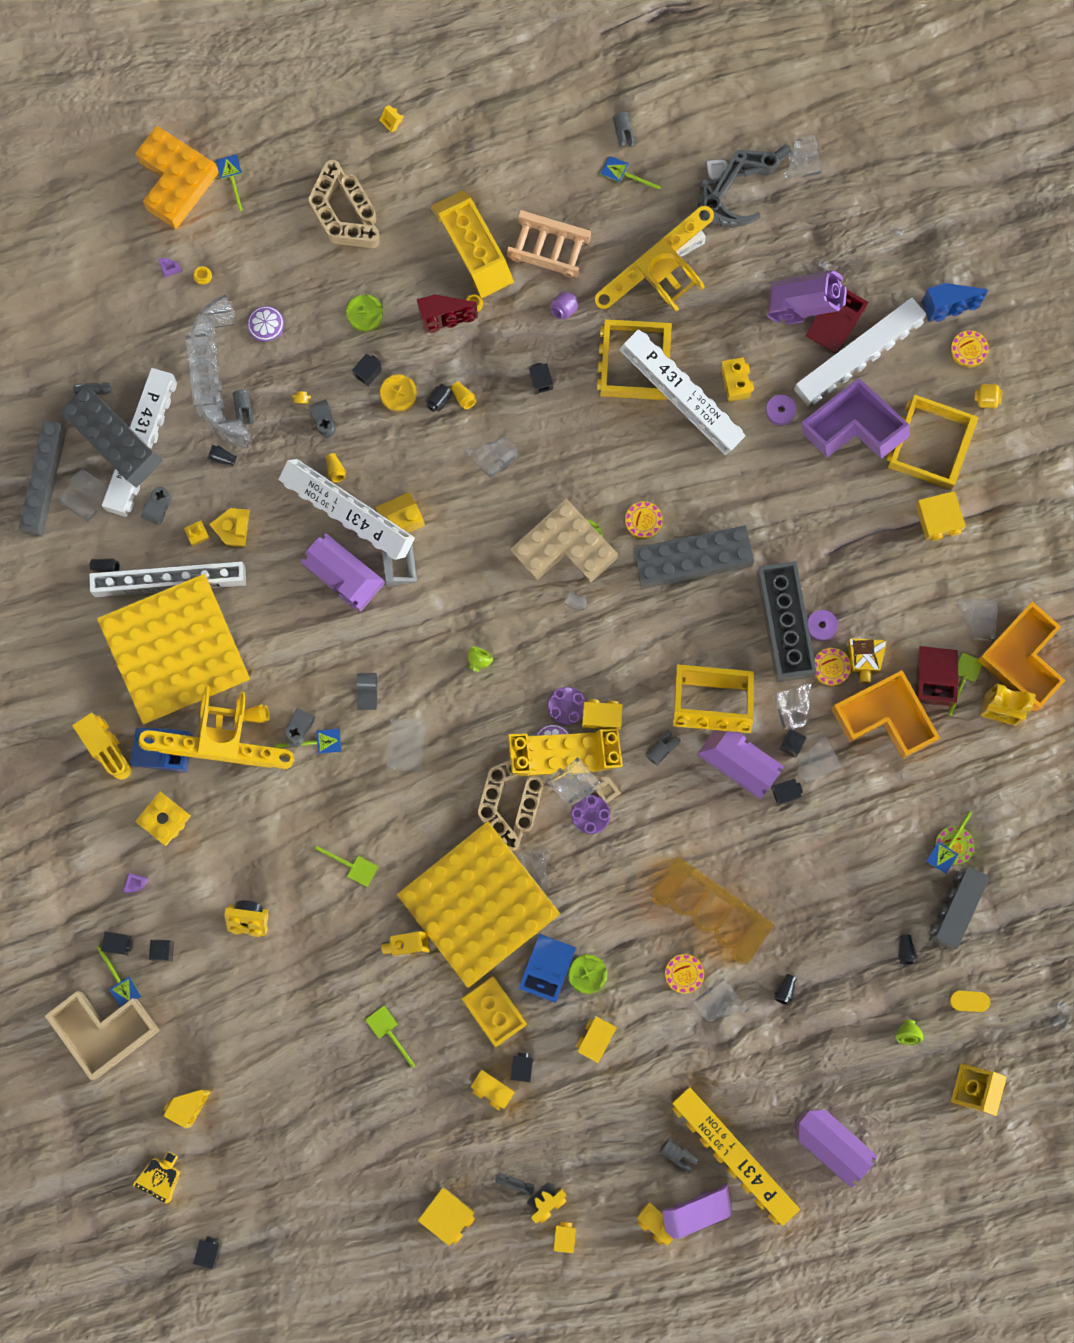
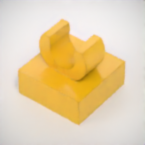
(390, 118)
(196, 533)

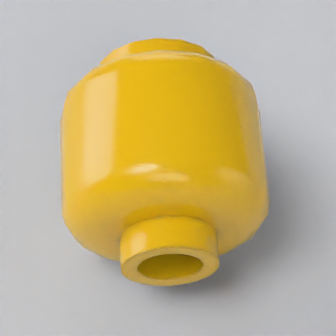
(988, 396)

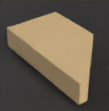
(607, 790)

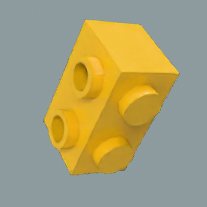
(736, 379)
(602, 715)
(596, 1039)
(492, 1089)
(652, 1219)

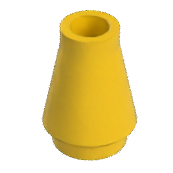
(464, 397)
(335, 469)
(256, 714)

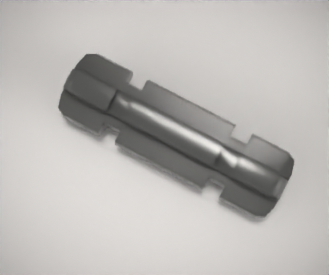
(96, 387)
(515, 1183)

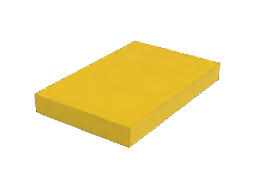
(494, 1011)

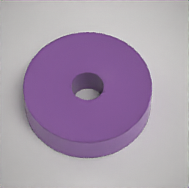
(777, 417)
(828, 619)

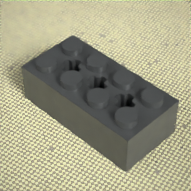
(959, 908)

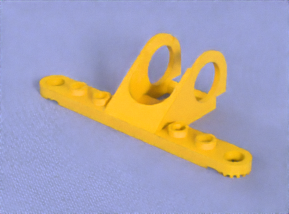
(659, 263)
(217, 742)

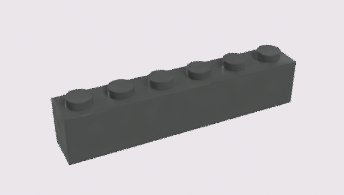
(42, 478)

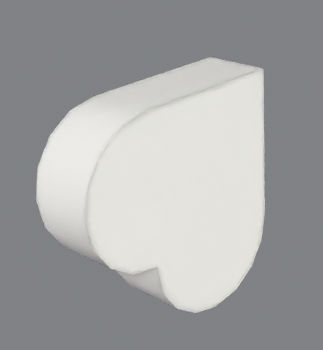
(716, 169)

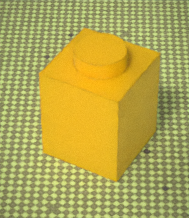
(565, 1237)

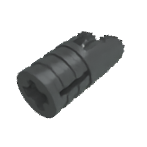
(623, 128)
(242, 404)
(660, 750)
(675, 1152)

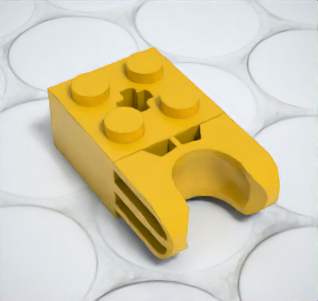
(1007, 705)
(103, 745)

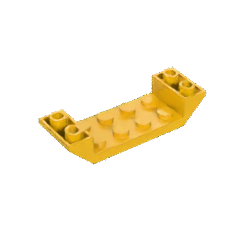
(474, 243)
(550, 752)

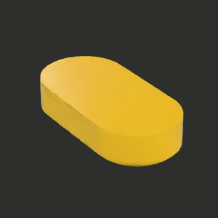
(969, 1001)

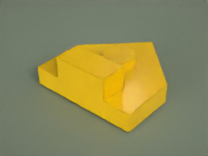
(232, 527)

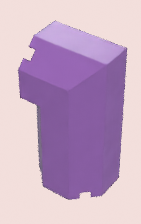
(805, 296)
(342, 572)
(740, 761)
(834, 1145)

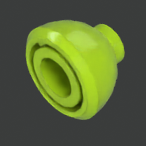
(478, 658)
(909, 1033)

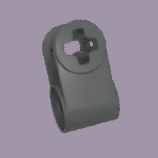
(322, 416)
(156, 509)
(300, 724)

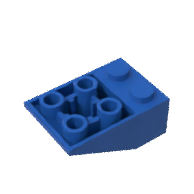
(951, 300)
(157, 760)
(547, 968)

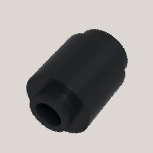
(438, 398)

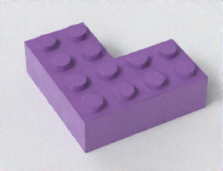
(856, 413)

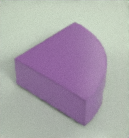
(169, 267)
(134, 883)

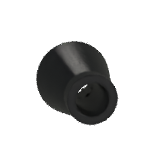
(221, 456)
(104, 565)
(907, 952)
(785, 990)

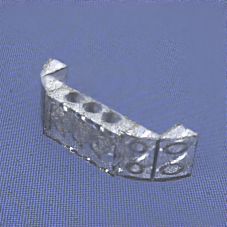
(205, 371)

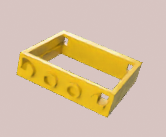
(624, 391)
(946, 412)
(713, 678)

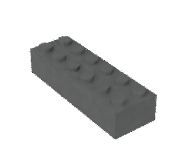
(111, 436)
(693, 557)
(786, 621)

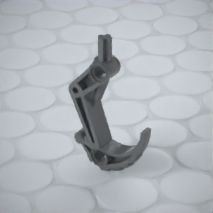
(743, 160)

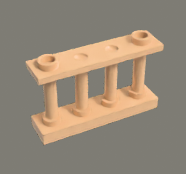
(546, 226)

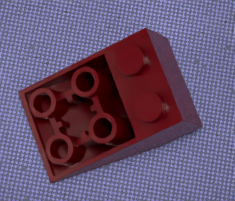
(445, 311)
(835, 327)
(937, 676)

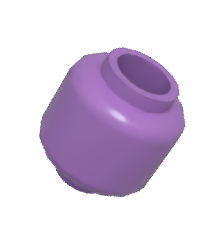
(563, 305)

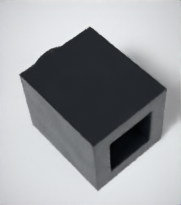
(367, 369)
(540, 378)
(792, 743)
(787, 792)
(117, 943)
(161, 950)
(522, 1067)
(208, 1252)

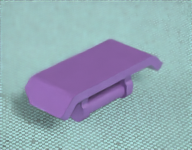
(698, 1212)

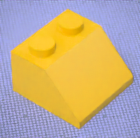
(402, 512)
(978, 1089)
(185, 1108)

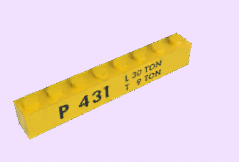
(735, 1156)

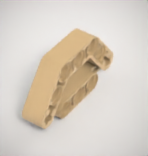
(332, 224)
(523, 812)

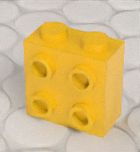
(940, 516)
(447, 1217)

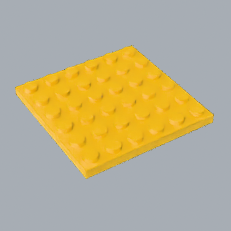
(173, 648)
(478, 904)

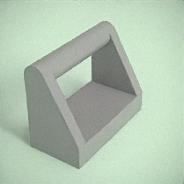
(390, 579)

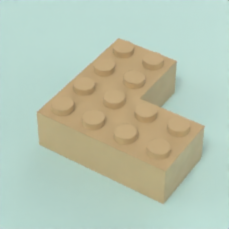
(560, 535)
(100, 1042)

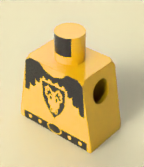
(159, 1178)

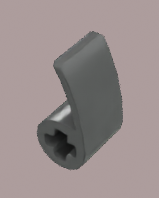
(367, 691)

